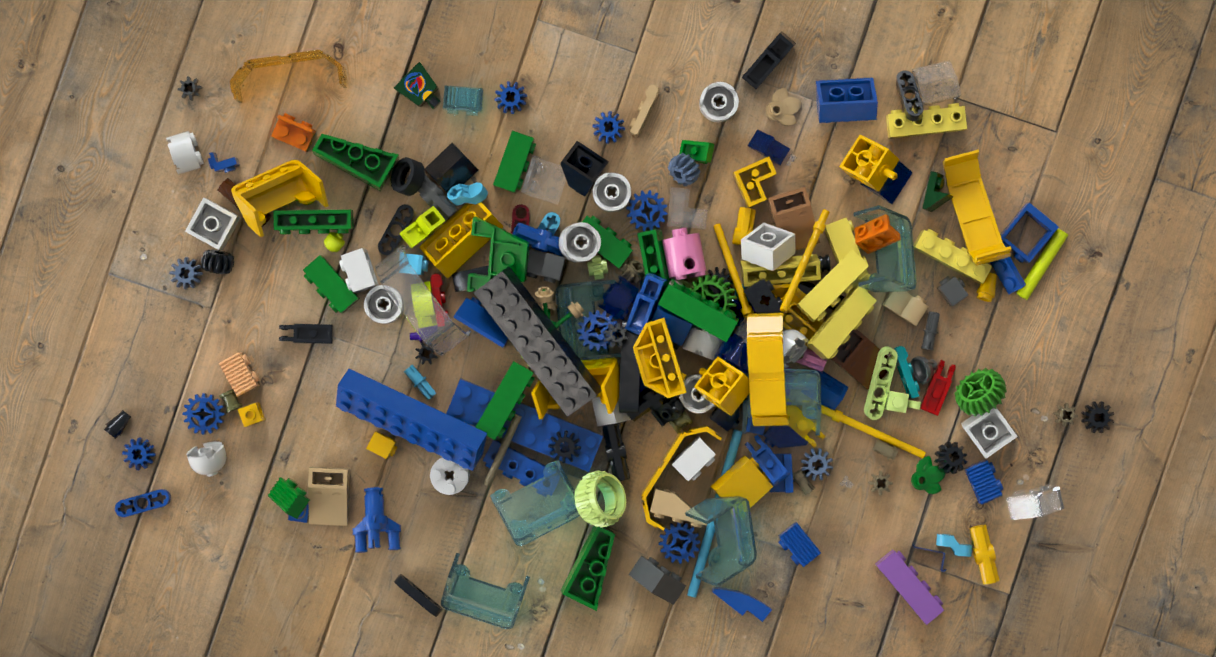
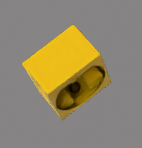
(870, 163)
(723, 385)

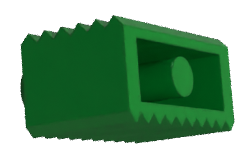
(289, 497)

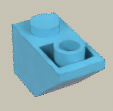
(418, 263)

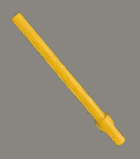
(818, 229)
(746, 308)
(839, 417)

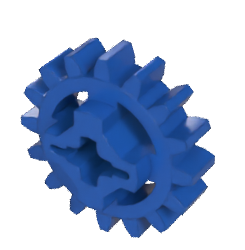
(655, 208)
(590, 334)
(204, 406)
(670, 546)

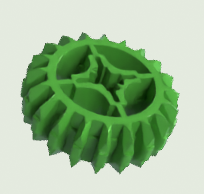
(725, 294)
(980, 392)

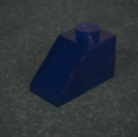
(783, 437)

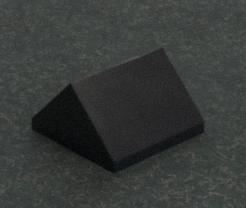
(451, 168)

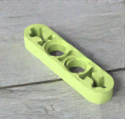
(883, 383)

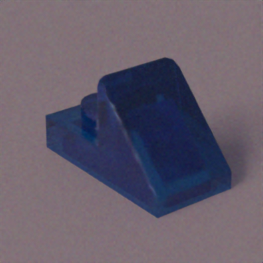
(768, 147)

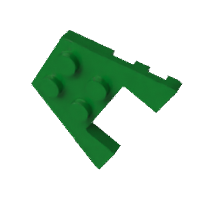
(504, 252)

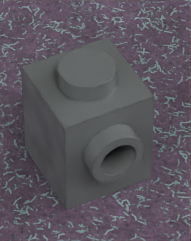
(952, 290)

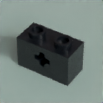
(755, 293)

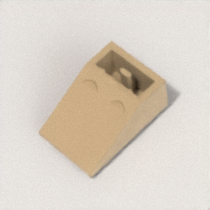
(328, 495)
(668, 503)

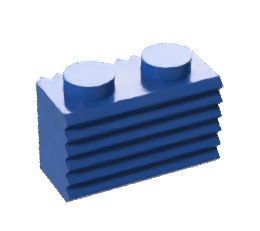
(983, 481)
(799, 544)

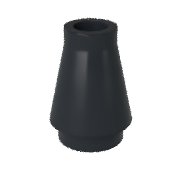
(117, 425)

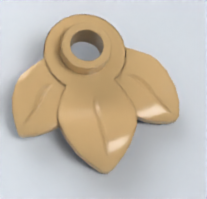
(786, 107)

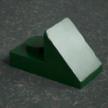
(933, 196)

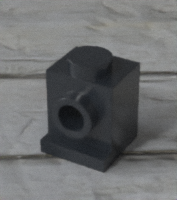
(669, 411)

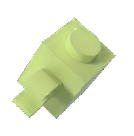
(899, 402)

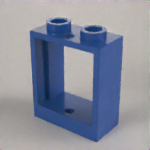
(1042, 220)

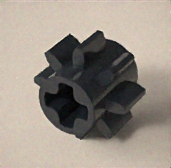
(432, 355)

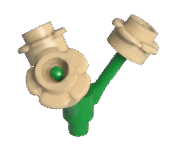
(544, 296)

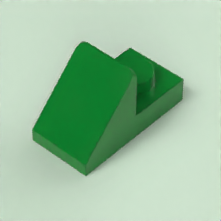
(700, 151)

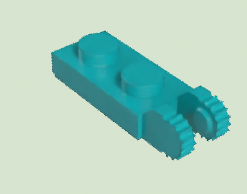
(905, 371)

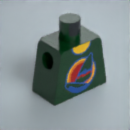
(418, 87)

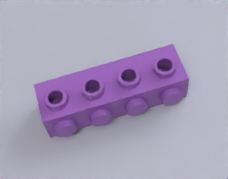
(909, 586)

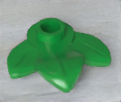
(930, 474)

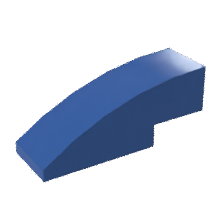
(646, 302)
(742, 602)

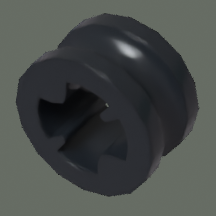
(824, 263)

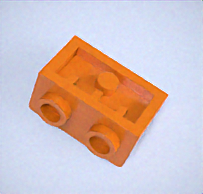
(293, 133)
(876, 234)

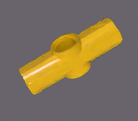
(984, 554)

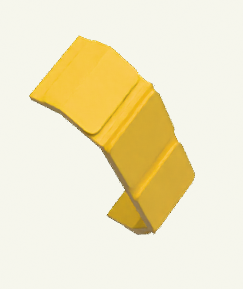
(973, 208)
(766, 369)
(666, 459)

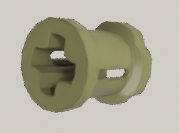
(230, 401)
(681, 422)

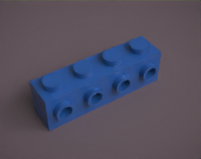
(515, 464)

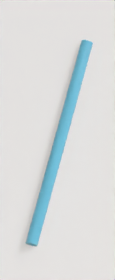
(710, 528)

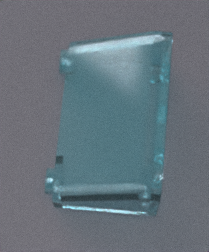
(537, 506)

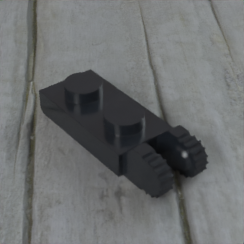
(309, 333)

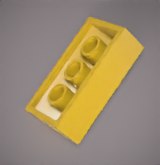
(453, 241)

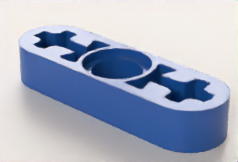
(138, 510)

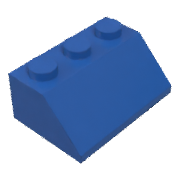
(846, 100)
(480, 320)

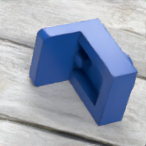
(226, 165)

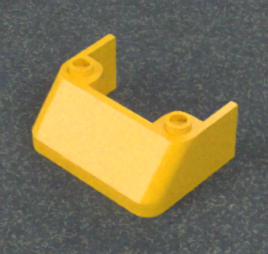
(275, 189)
(604, 372)

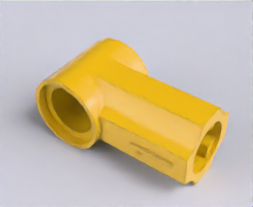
(744, 224)

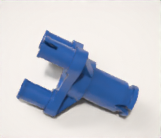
(375, 522)

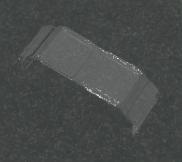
(418, 303)

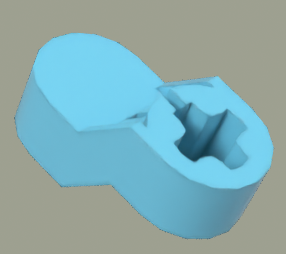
(470, 194)
(551, 222)
(949, 541)

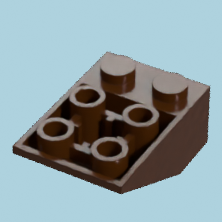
(859, 358)

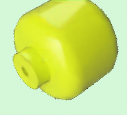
(334, 242)

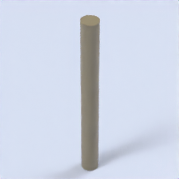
(502, 450)

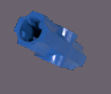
(538, 238)

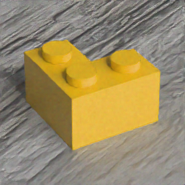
(749, 180)

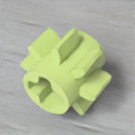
(597, 267)

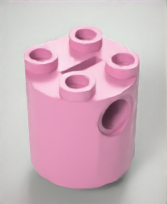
(682, 249)

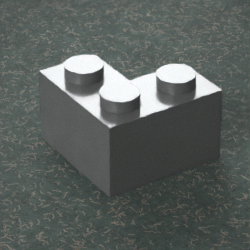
(545, 265)
(657, 579)

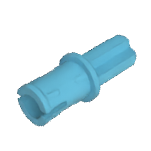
(420, 382)

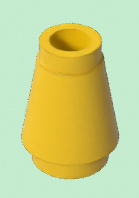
(987, 290)

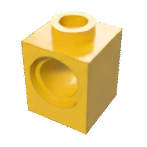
(251, 414)
(382, 445)

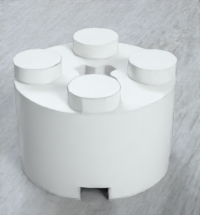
(713, 92)
(184, 153)
(612, 181)
(582, 232)
(377, 313)
(702, 342)
(690, 401)
(448, 486)

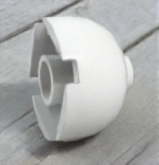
(793, 346)
(207, 459)

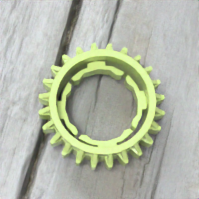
(587, 502)

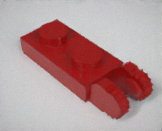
(436, 284)
(937, 389)

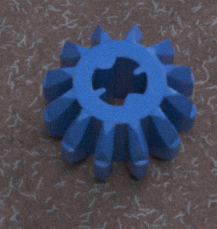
(513, 90)
(601, 127)
(145, 452)

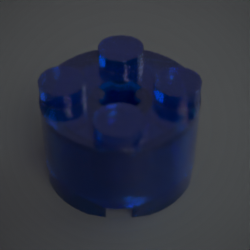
(618, 298)
(734, 353)

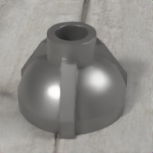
(923, 369)

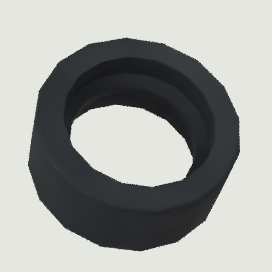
(415, 179)

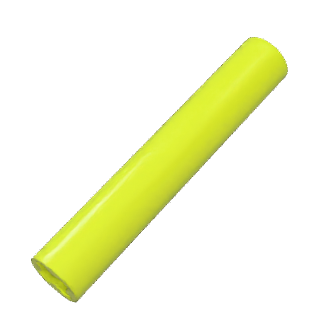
(1042, 263)

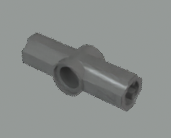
(435, 197)

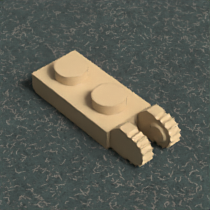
(645, 109)

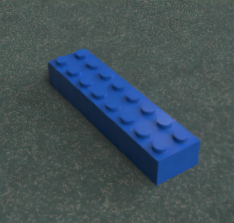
(410, 419)
(534, 433)

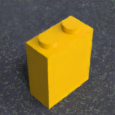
(743, 480)

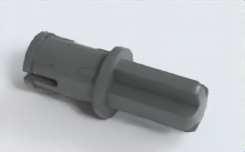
(930, 330)

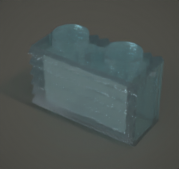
(463, 99)

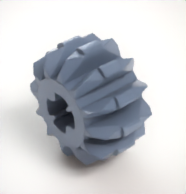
(684, 169)
(192, 276)
(813, 458)

